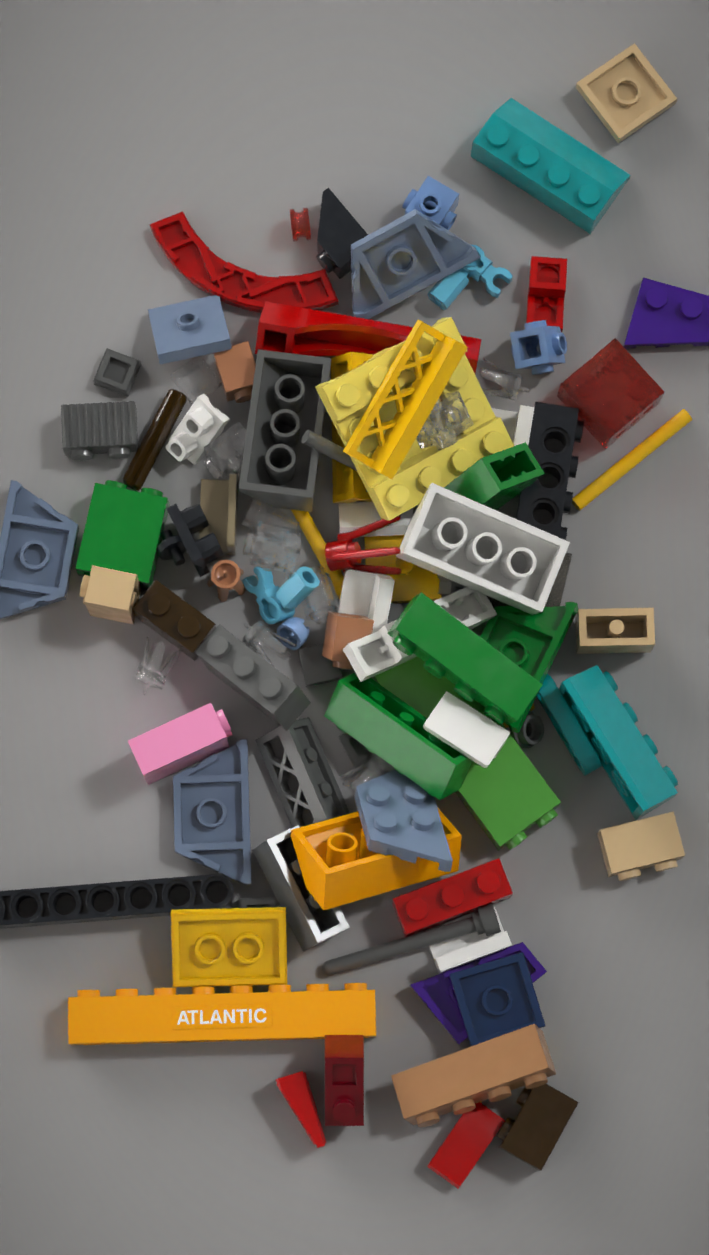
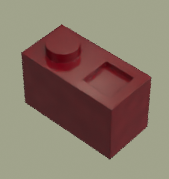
(344, 1080)

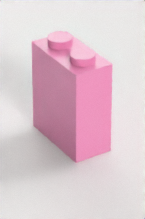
(181, 742)

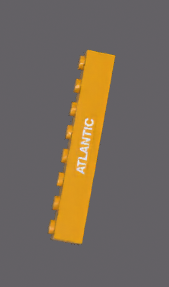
(220, 1016)

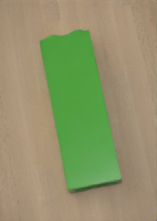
(506, 794)

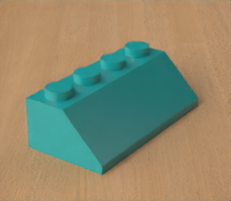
(548, 164)
(617, 741)

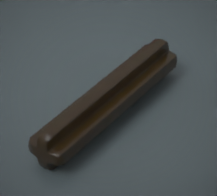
(154, 439)

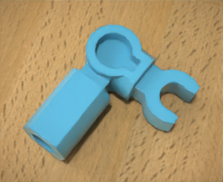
(451, 286)
(277, 602)

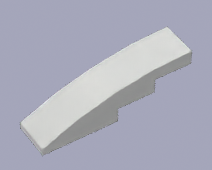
(377, 652)

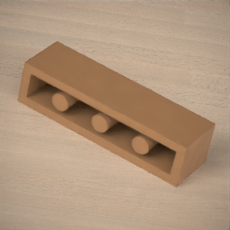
(473, 1076)

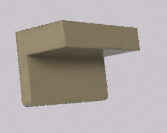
(220, 507)

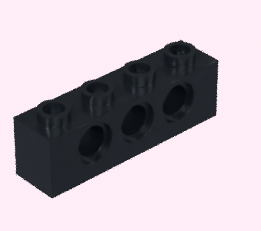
(561, 424)

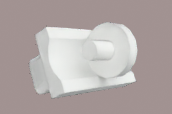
(196, 430)

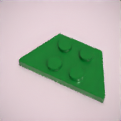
(530, 640)

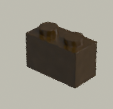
(173, 619)
(537, 1124)

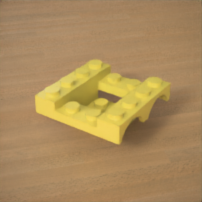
(350, 395)

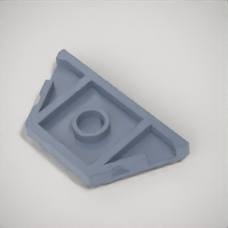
(403, 261)
(34, 553)
(215, 813)
(402, 820)

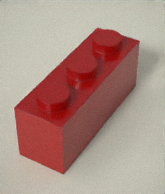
(452, 897)

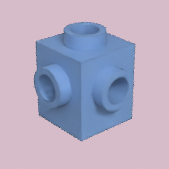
(434, 201)
(538, 347)

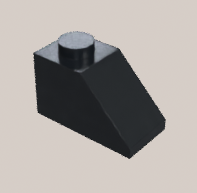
(336, 234)

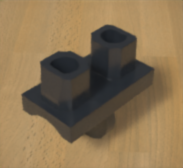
(200, 551)

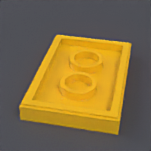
(229, 947)

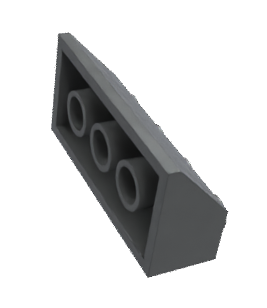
(282, 408)

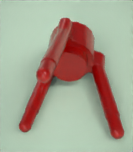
(348, 555)

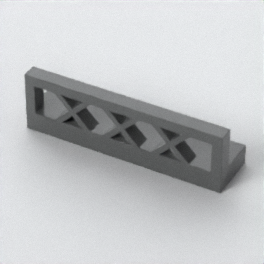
(308, 762)

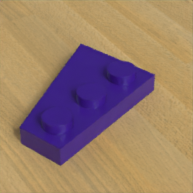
(668, 317)
(440, 997)

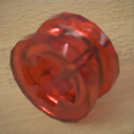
(300, 224)

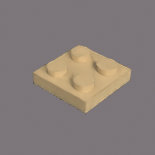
(626, 93)

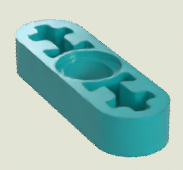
(568, 727)

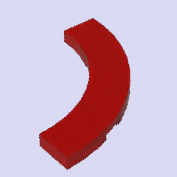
(232, 283)

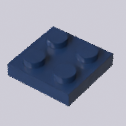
(496, 998)

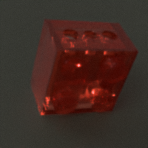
(610, 393)

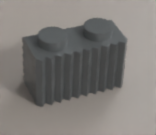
(99, 429)

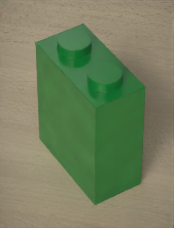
(498, 477)
(123, 531)

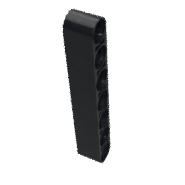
(122, 907)

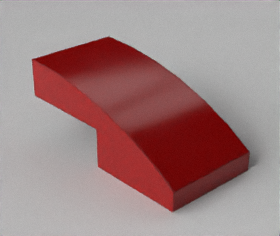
(547, 290)
(465, 1144)

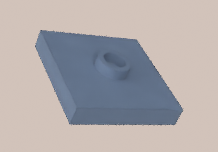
(189, 329)

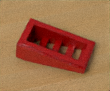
(300, 1099)

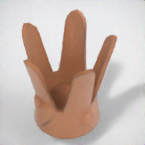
(226, 577)

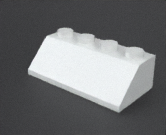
(483, 549)

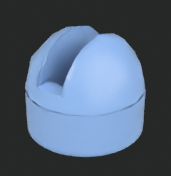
(294, 631)

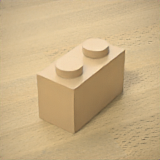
(111, 594)
(615, 630)
(641, 845)

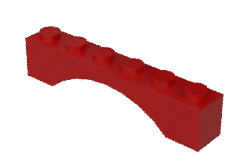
(331, 334)

